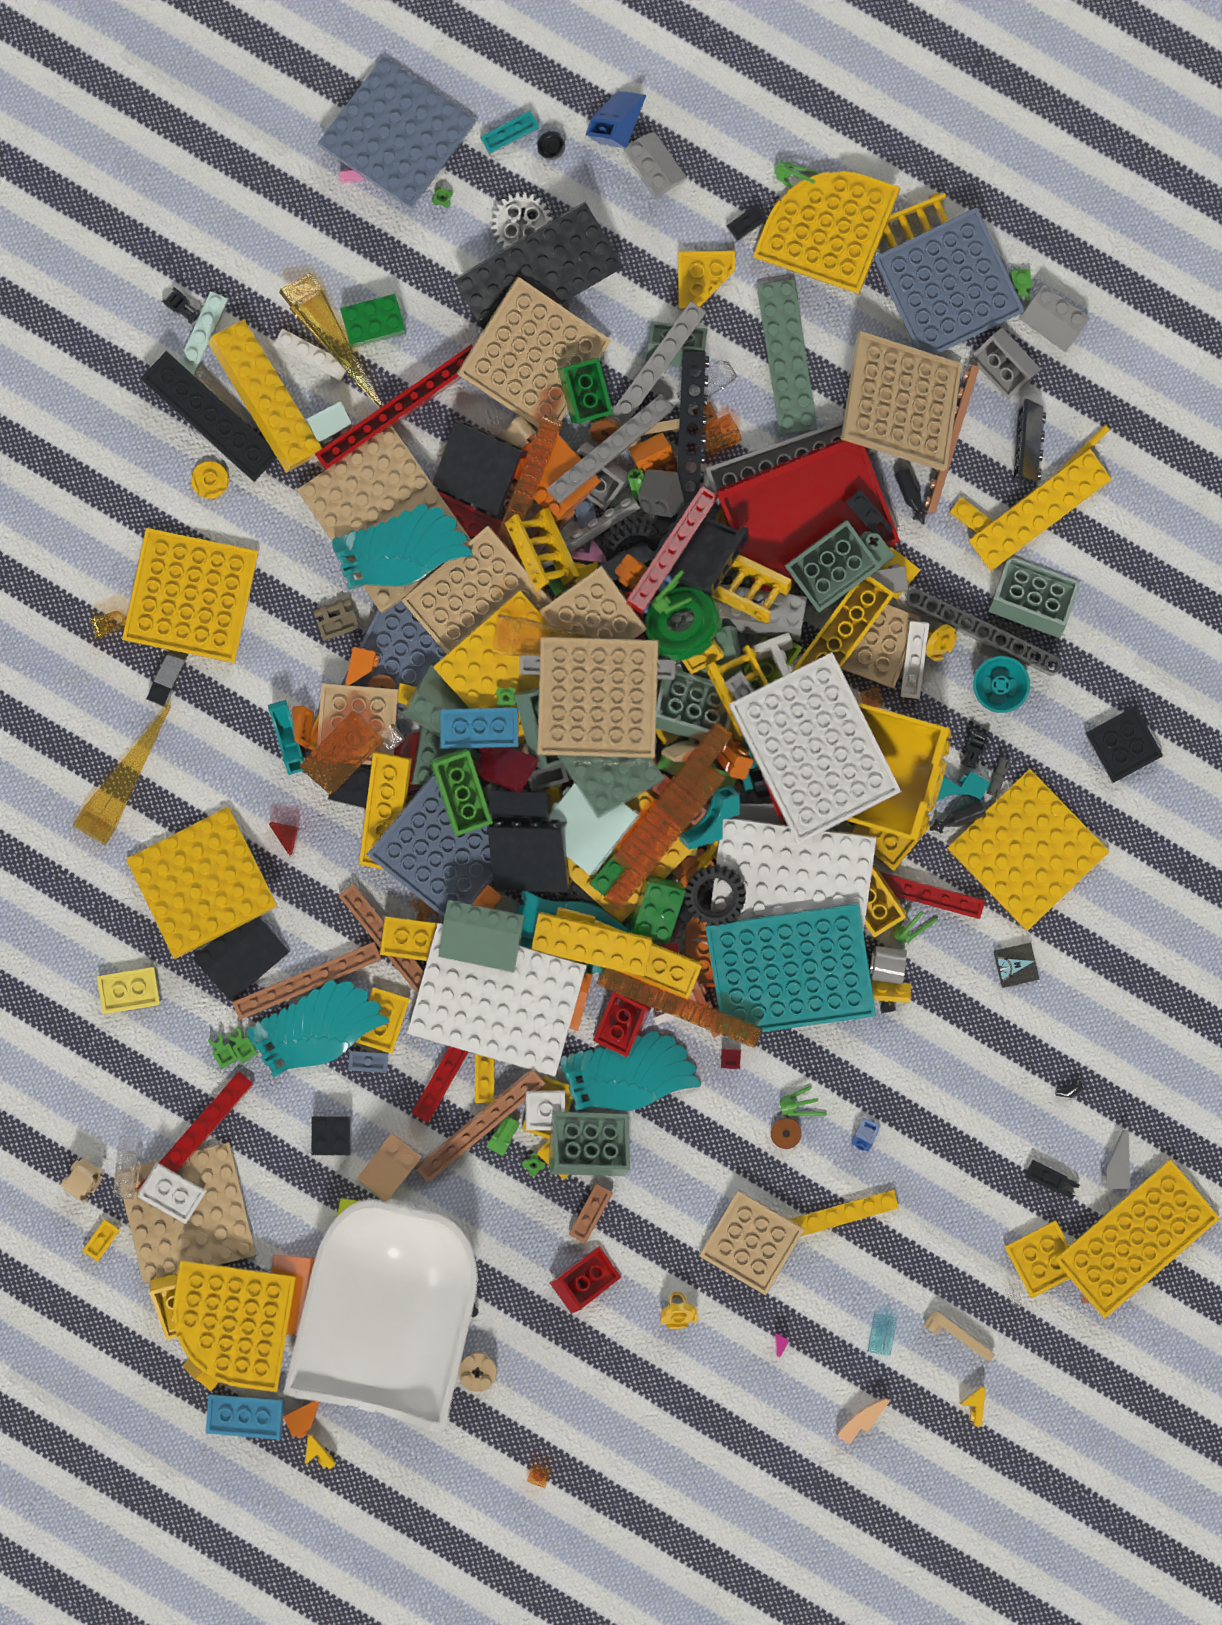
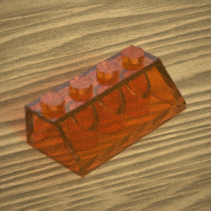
(342, 752)

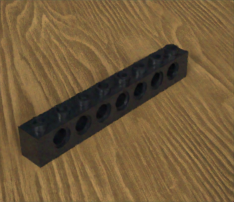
(690, 359)

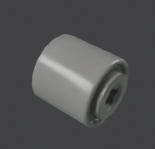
(888, 965)

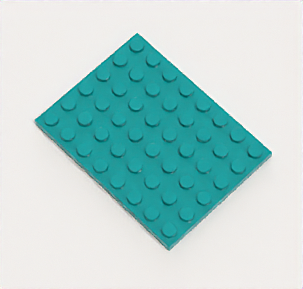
(793, 968)

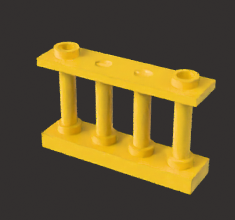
(934, 199)
(555, 546)
(763, 576)
(716, 672)

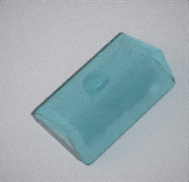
(882, 1334)

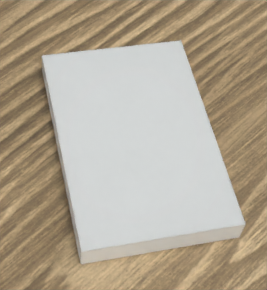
(171, 1193)

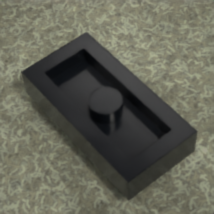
(747, 222)

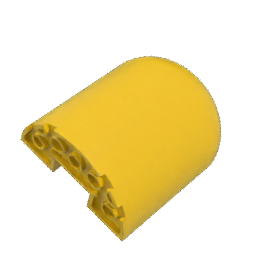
(917, 762)

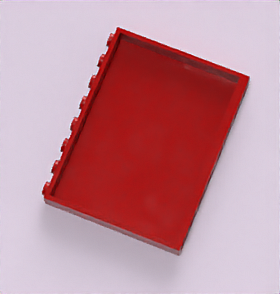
(801, 503)

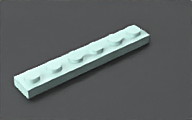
(203, 331)

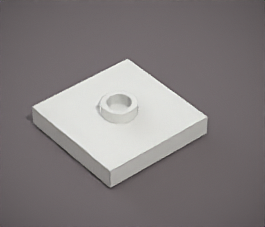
(540, 1108)

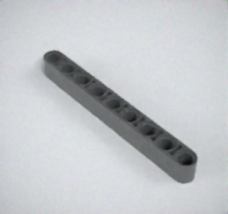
(993, 631)

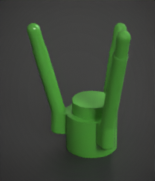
(785, 169)
(661, 602)
(902, 934)
(789, 1105)

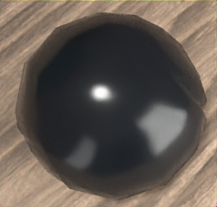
(551, 145)

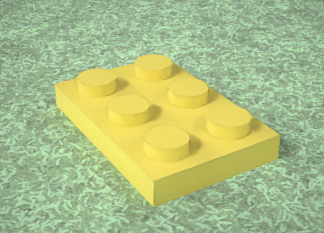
(128, 990)

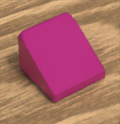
(781, 1343)

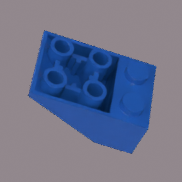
(616, 119)

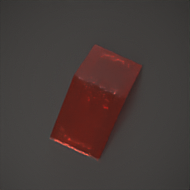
(287, 836)

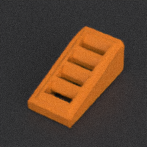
(302, 724)

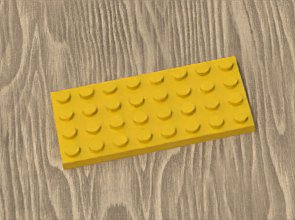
(1136, 1239)

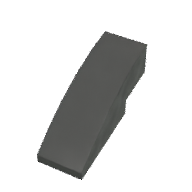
(548, 777)

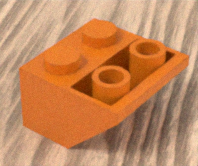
(654, 454)

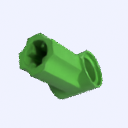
(635, 480)
(501, 1139)

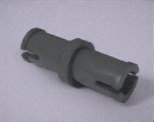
(998, 777)

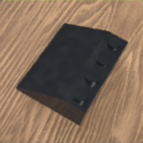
(1028, 443)
(241, 957)

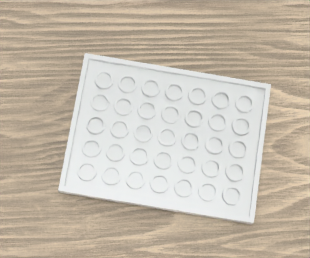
(814, 748)
(791, 876)
(498, 1012)

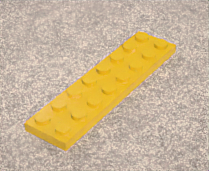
(1039, 509)

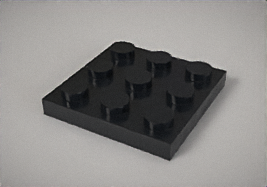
(1124, 744)

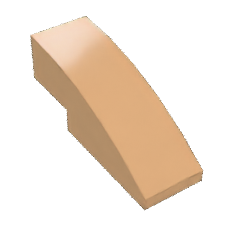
(862, 1420)

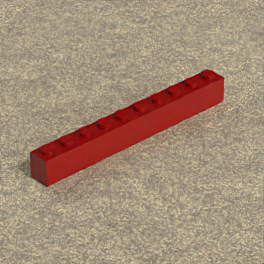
(393, 411)

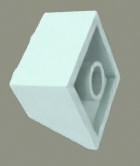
(330, 423)

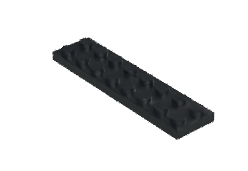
(209, 416)

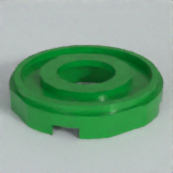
(694, 639)

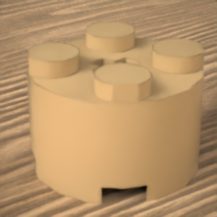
(518, 433)
(83, 1179)
(486, 1365)

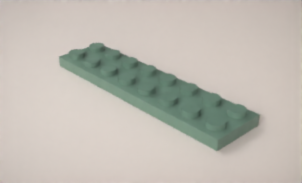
(786, 357)

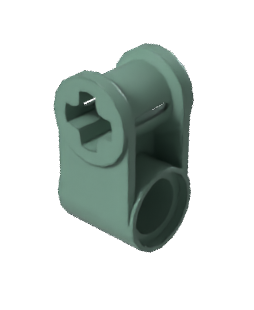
(878, 548)

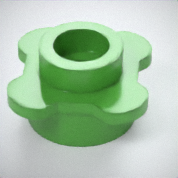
(442, 192)
(506, 691)
(528, 1164)

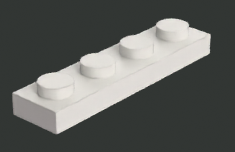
(309, 354)
(914, 659)

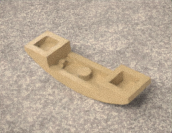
(681, 751)

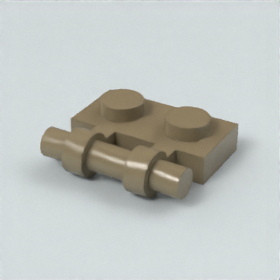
(337, 625)

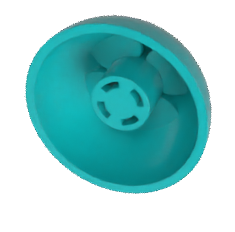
(1009, 677)

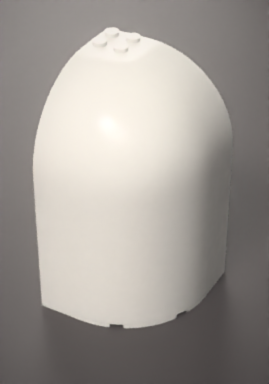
(386, 1313)

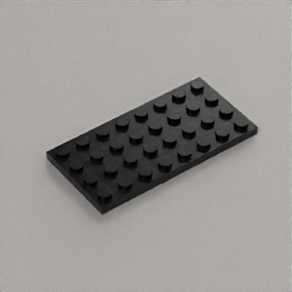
(554, 259)

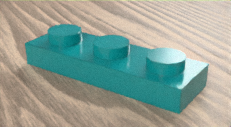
(509, 132)

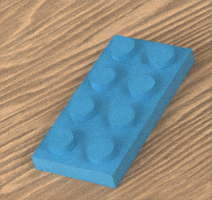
(478, 727)
(245, 1416)

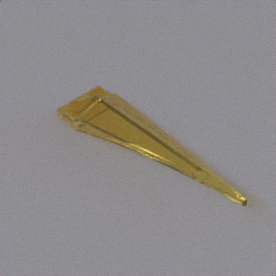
(313, 310)
(523, 636)
(105, 808)

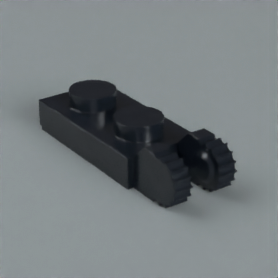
(867, 512)
(1049, 1178)

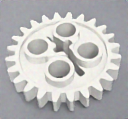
(504, 221)

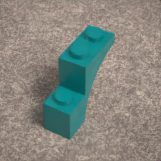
(284, 730)
(971, 786)
(709, 829)

